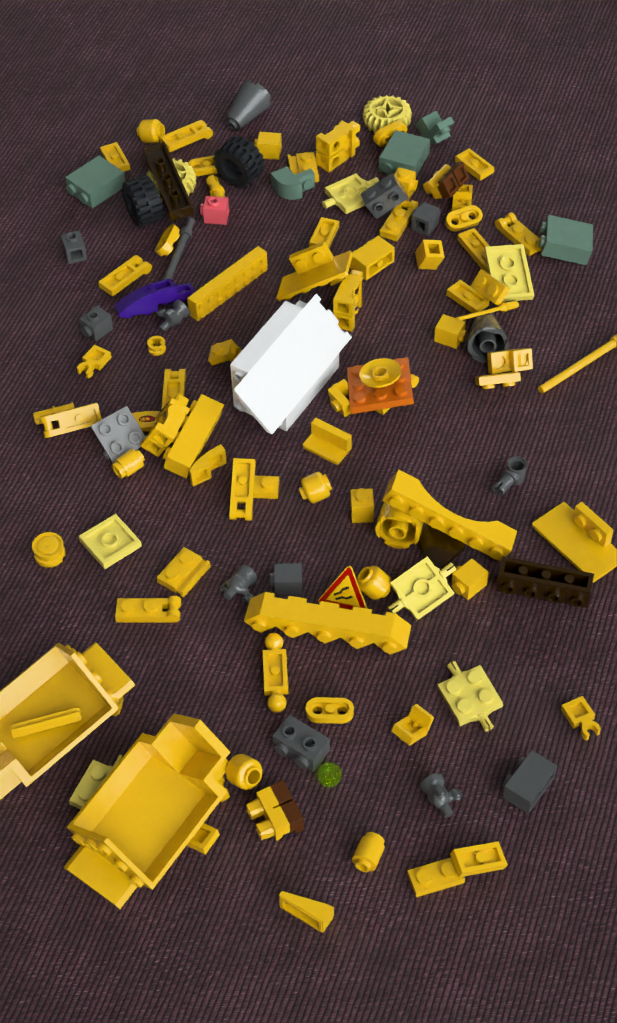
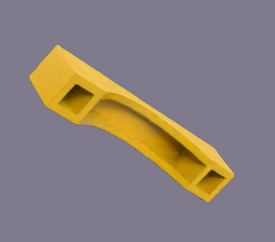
(410, 497)

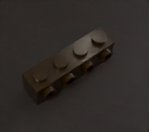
(544, 582)

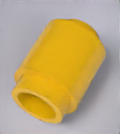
(128, 463)
(368, 852)

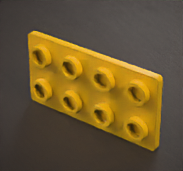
(314, 268)
(580, 538)

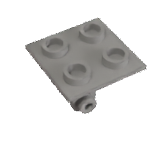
(118, 433)

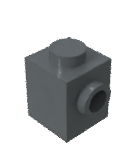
(425, 218)
(74, 247)
(96, 324)
(287, 579)

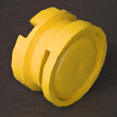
(48, 549)

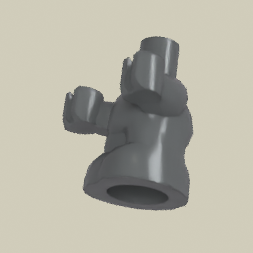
(173, 316)
(239, 583)
(438, 795)

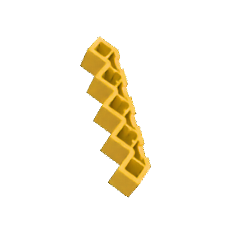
(328, 622)

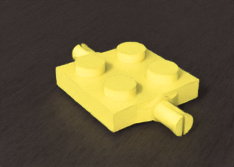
(347, 193)
(422, 588)
(470, 696)
(90, 782)

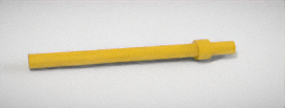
(578, 365)

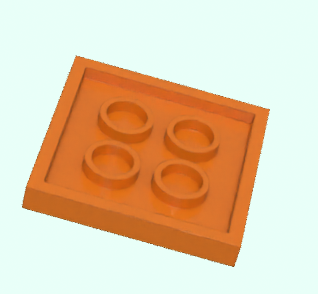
(367, 398)

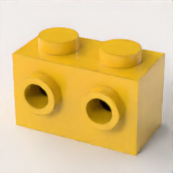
(372, 257)

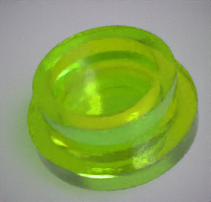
(329, 774)

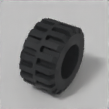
(238, 162)
(142, 201)

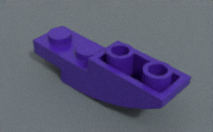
(146, 299)

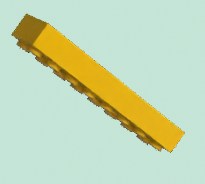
(227, 283)

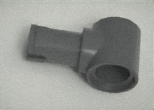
(513, 475)

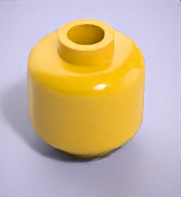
(150, 131)
(315, 487)
(374, 582)
(243, 771)

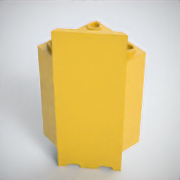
(50, 685)
(148, 809)

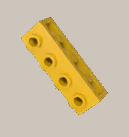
(193, 436)

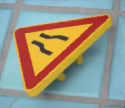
(345, 591)

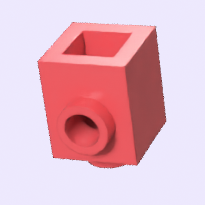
(215, 210)

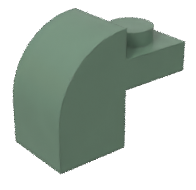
(434, 128)
(290, 185)

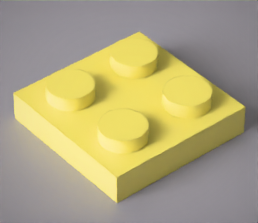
(110, 541)

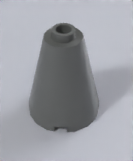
(247, 105)
(486, 337)

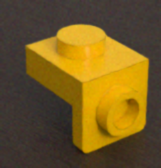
(223, 352)
(337, 397)
(414, 725)

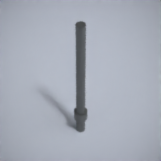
(185, 235)

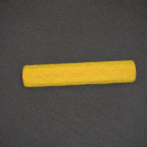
(46, 722)

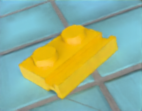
(303, 162)
(183, 572)

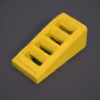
(307, 910)

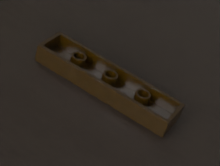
(167, 181)

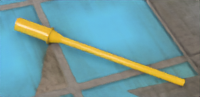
(504, 307)

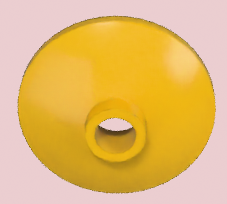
(380, 373)

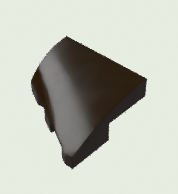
(439, 546)

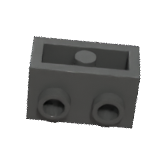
(383, 195)
(301, 743)
(529, 781)

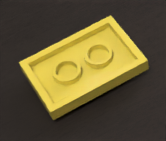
(511, 268)

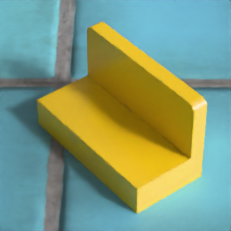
(328, 442)

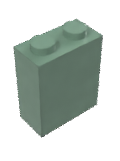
(405, 152)
(95, 181)
(566, 239)

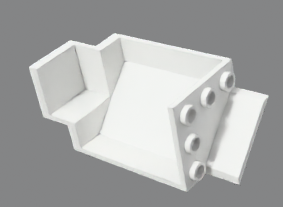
(287, 363)

